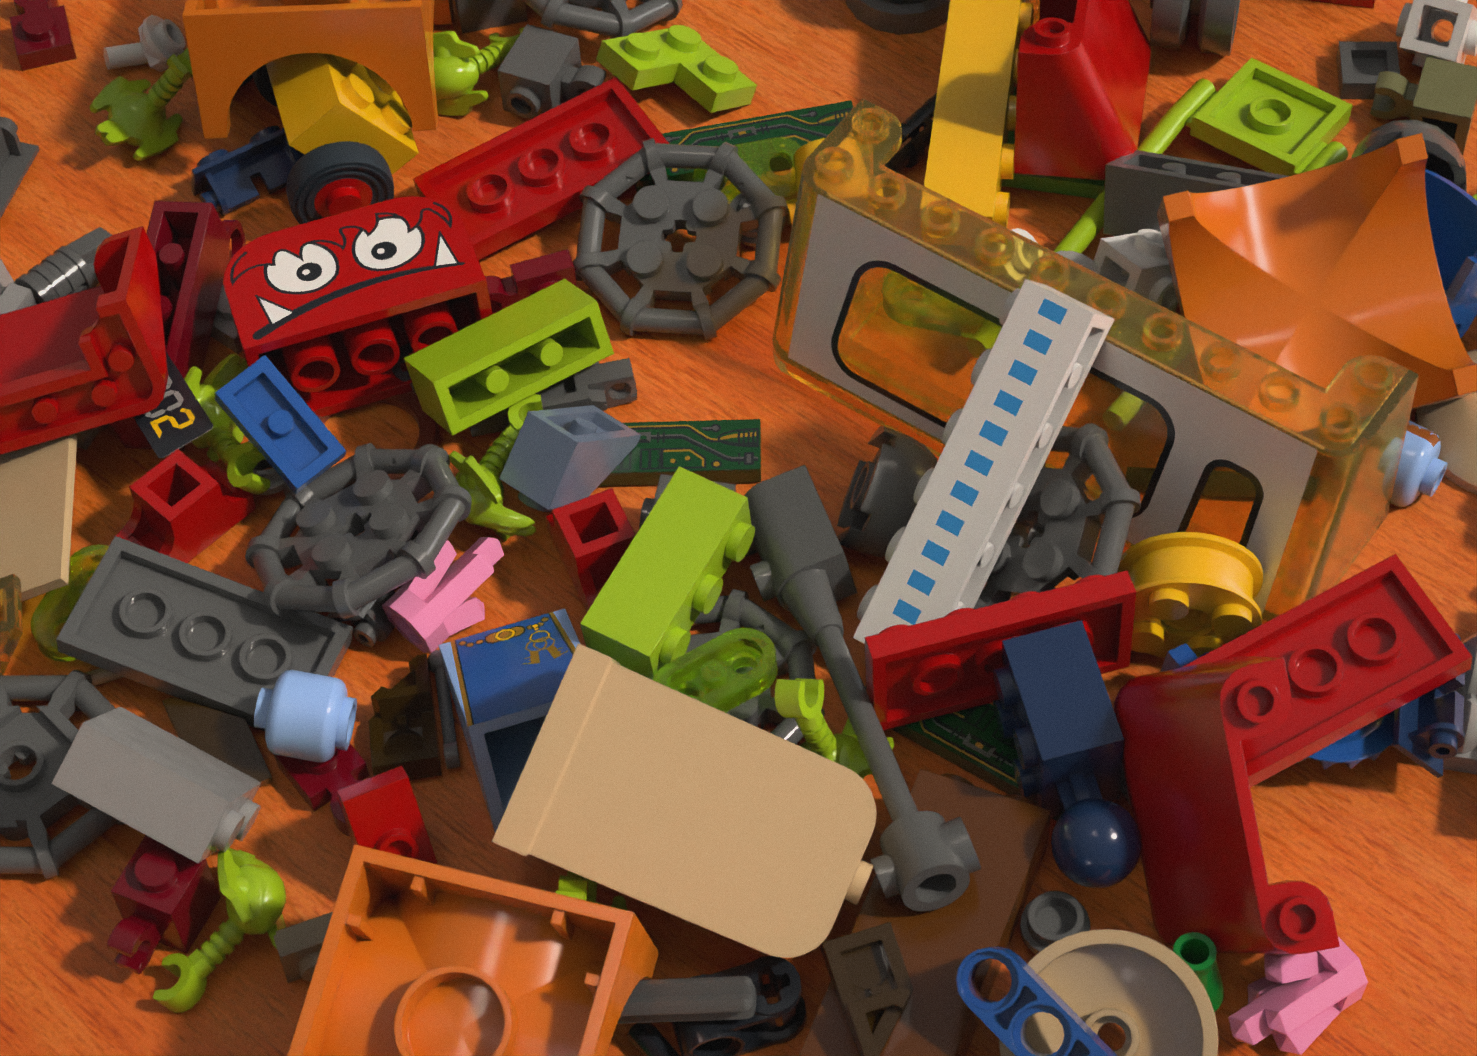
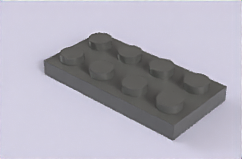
(193, 631)

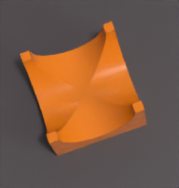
(239, 36)
(1323, 270)
(466, 967)

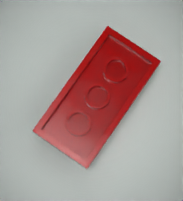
(539, 166)
(951, 659)
(1348, 661)

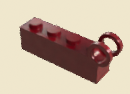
(191, 262)

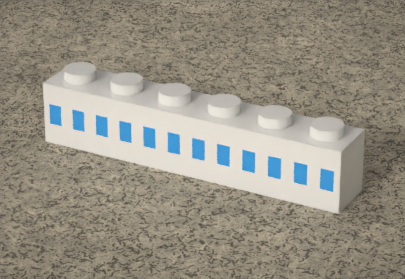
(987, 459)

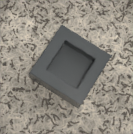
(1360, 66)

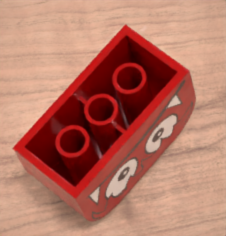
(350, 291)

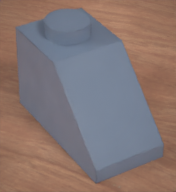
(565, 455)

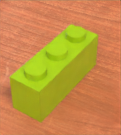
(509, 356)
(669, 574)

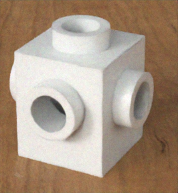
(1418, 24)
(1138, 264)

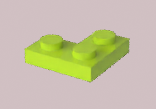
(680, 58)

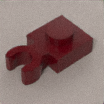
(41, 33)
(529, 278)
(320, 780)

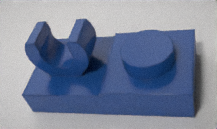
(280, 424)

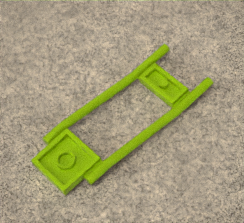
(1255, 117)

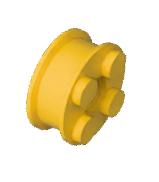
(1191, 591)

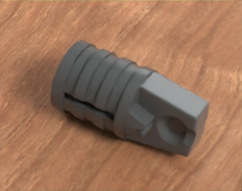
(66, 270)

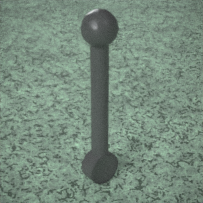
(445, 708)

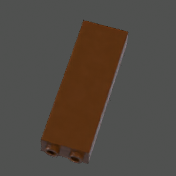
(1010, 844)

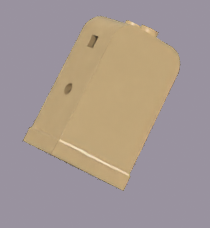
(691, 810)

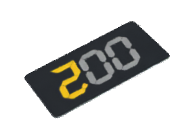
(176, 418)

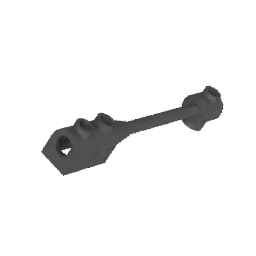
(808, 573)

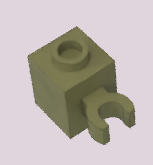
(1442, 97)

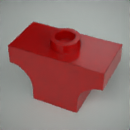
(184, 507)
(590, 540)
(386, 816)

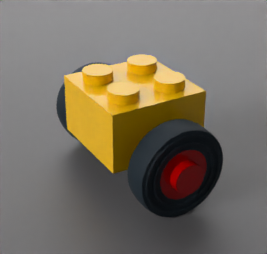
(344, 125)

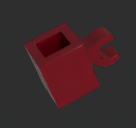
(160, 901)

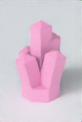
(440, 605)
(1299, 997)

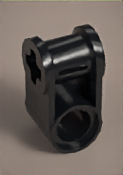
(759, 1031)

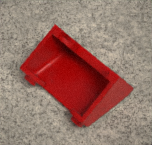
(1080, 88)
(86, 353)
(1199, 810)

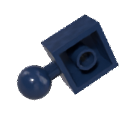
(1068, 750)

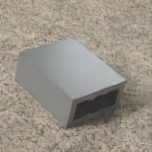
(159, 784)

